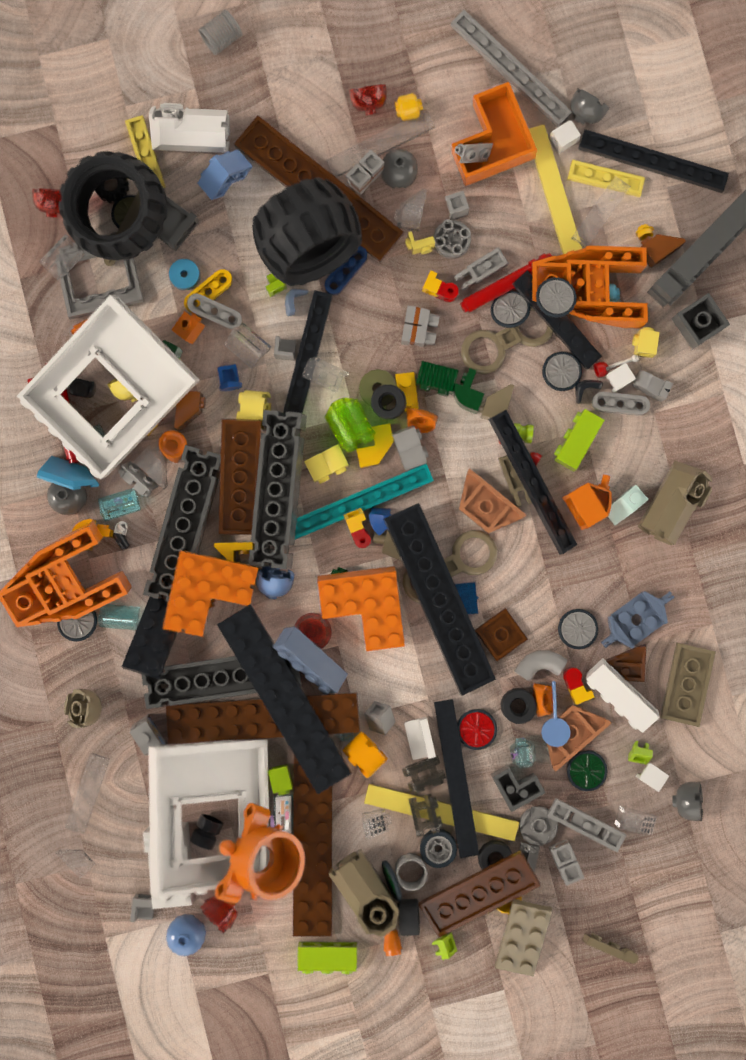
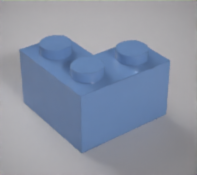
(223, 172)

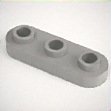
(223, 311)
(629, 403)

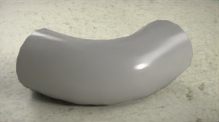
(540, 660)

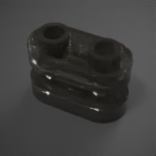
(418, 784)
(434, 821)

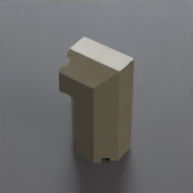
(675, 502)
(366, 894)

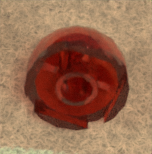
(368, 98)
(47, 201)

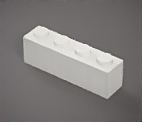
(622, 695)

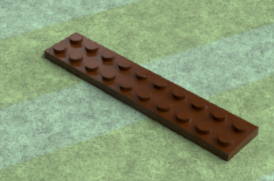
(291, 165)
(252, 720)
(314, 830)

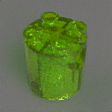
(349, 423)

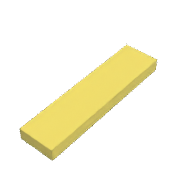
(142, 145)
(602, 177)

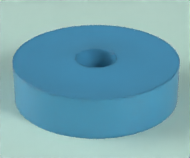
(190, 280)

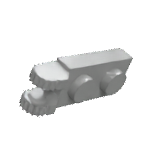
(483, 268)

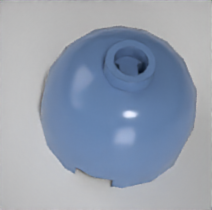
(274, 582)
(185, 935)

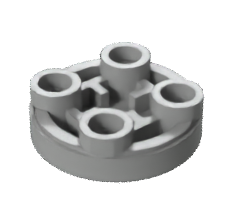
(452, 239)

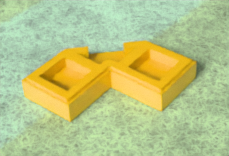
(374, 454)

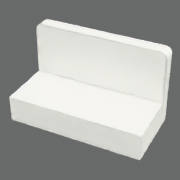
(419, 738)

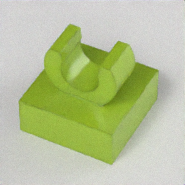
(275, 286)
(640, 755)
(446, 946)

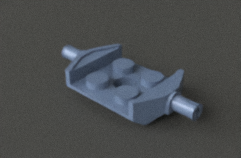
(652, 617)

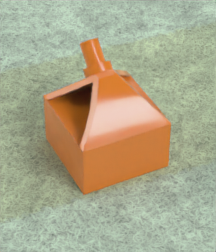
(590, 503)

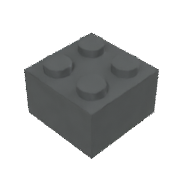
(700, 321)

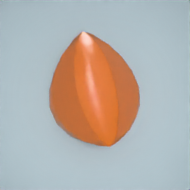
(421, 419)
(172, 445)
(543, 698)

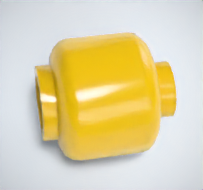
(408, 107)

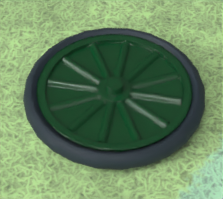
(587, 770)
(391, 880)

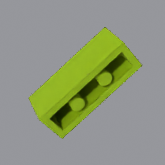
(578, 439)
(327, 957)

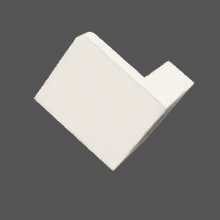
(565, 136)
(620, 377)
(653, 777)

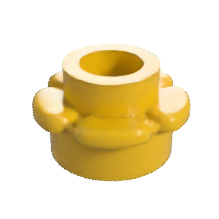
(644, 231)

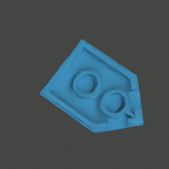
(66, 474)

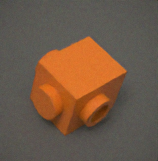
(188, 327)

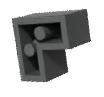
(517, 792)

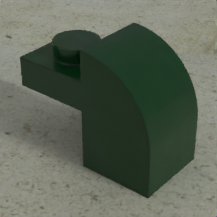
(465, 396)

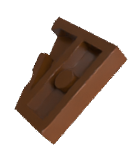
(630, 664)

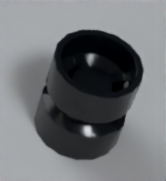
(207, 829)

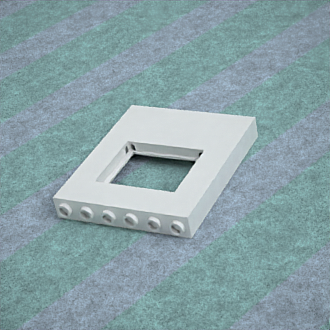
(135, 360)
(200, 775)

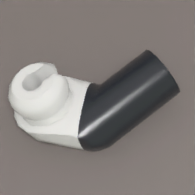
(120, 533)

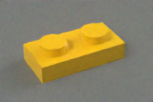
(407, 384)

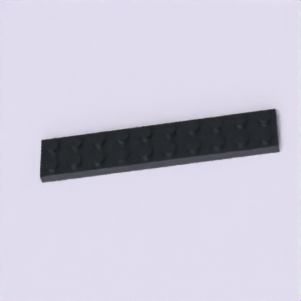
(439, 599)
(284, 699)

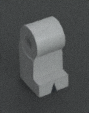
(652, 385)

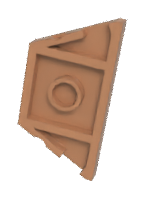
(486, 505)
(583, 728)

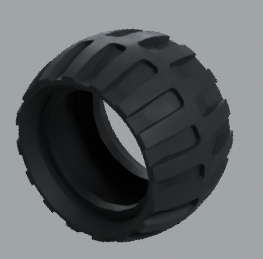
(79, 188)
(306, 231)

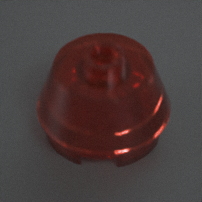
(315, 628)
(219, 913)

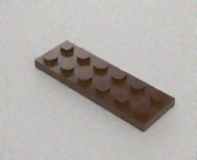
(238, 474)
(479, 893)

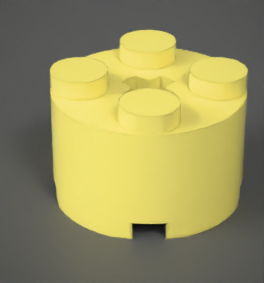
(253, 405)

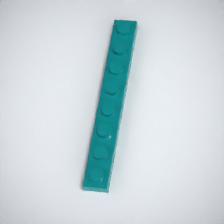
(364, 499)

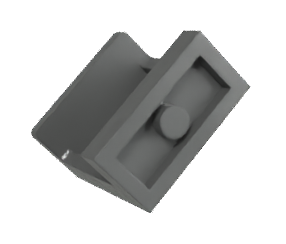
(177, 225)

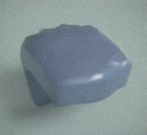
(289, 300)

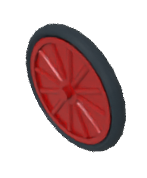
(477, 729)

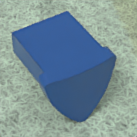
(229, 378)
(376, 519)

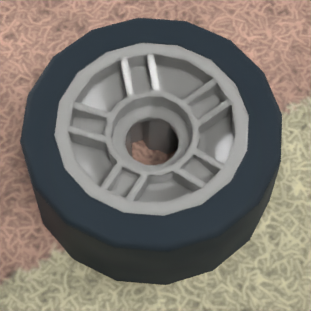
(444, 856)

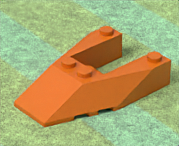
(589, 275)
(49, 588)

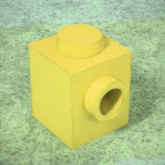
(646, 342)

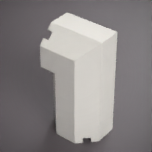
(189, 129)

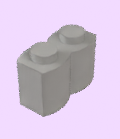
(409, 447)

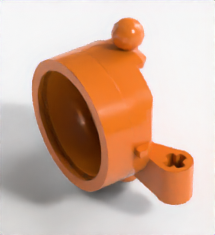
(281, 872)

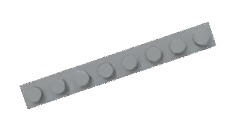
(511, 68)

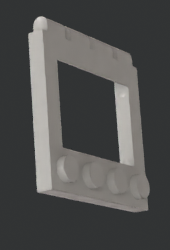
(88, 305)

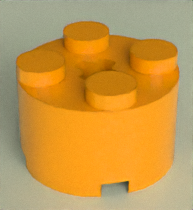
(364, 754)

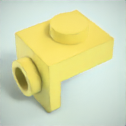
(421, 246)

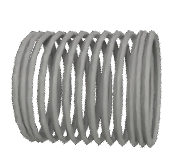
(227, 18)
(411, 886)

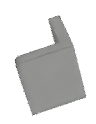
(457, 205)
(284, 349)
(379, 717)
(141, 907)

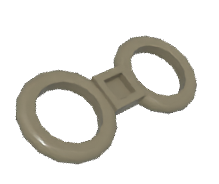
(504, 340)
(454, 562)

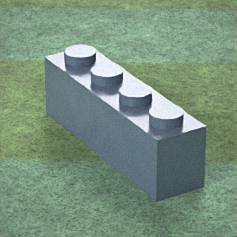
(310, 660)

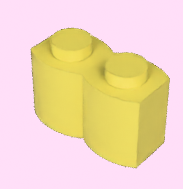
(326, 464)

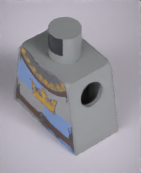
(147, 734)

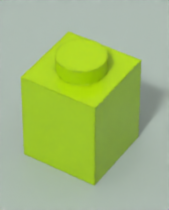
(280, 779)

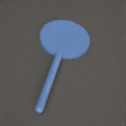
(555, 730)

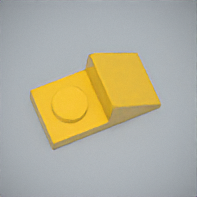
(229, 550)

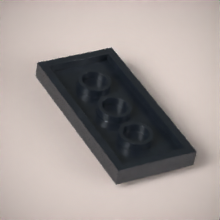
(150, 642)

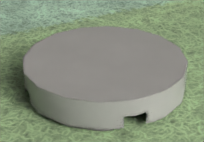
(537, 826)

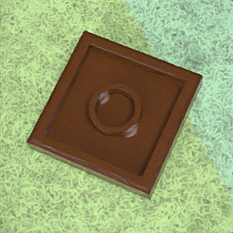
(501, 634)

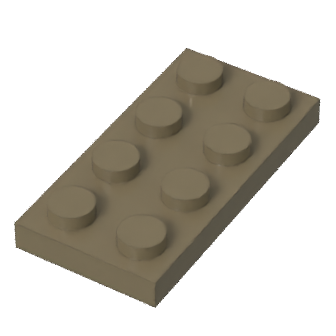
(687, 684)
(523, 937)

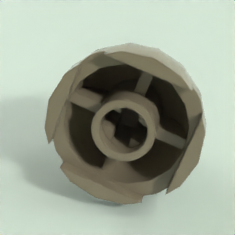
(82, 708)

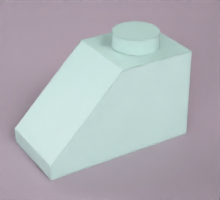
(626, 504)

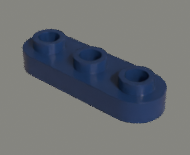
(341, 279)

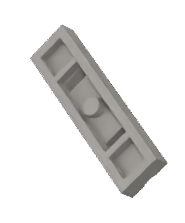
(586, 825)

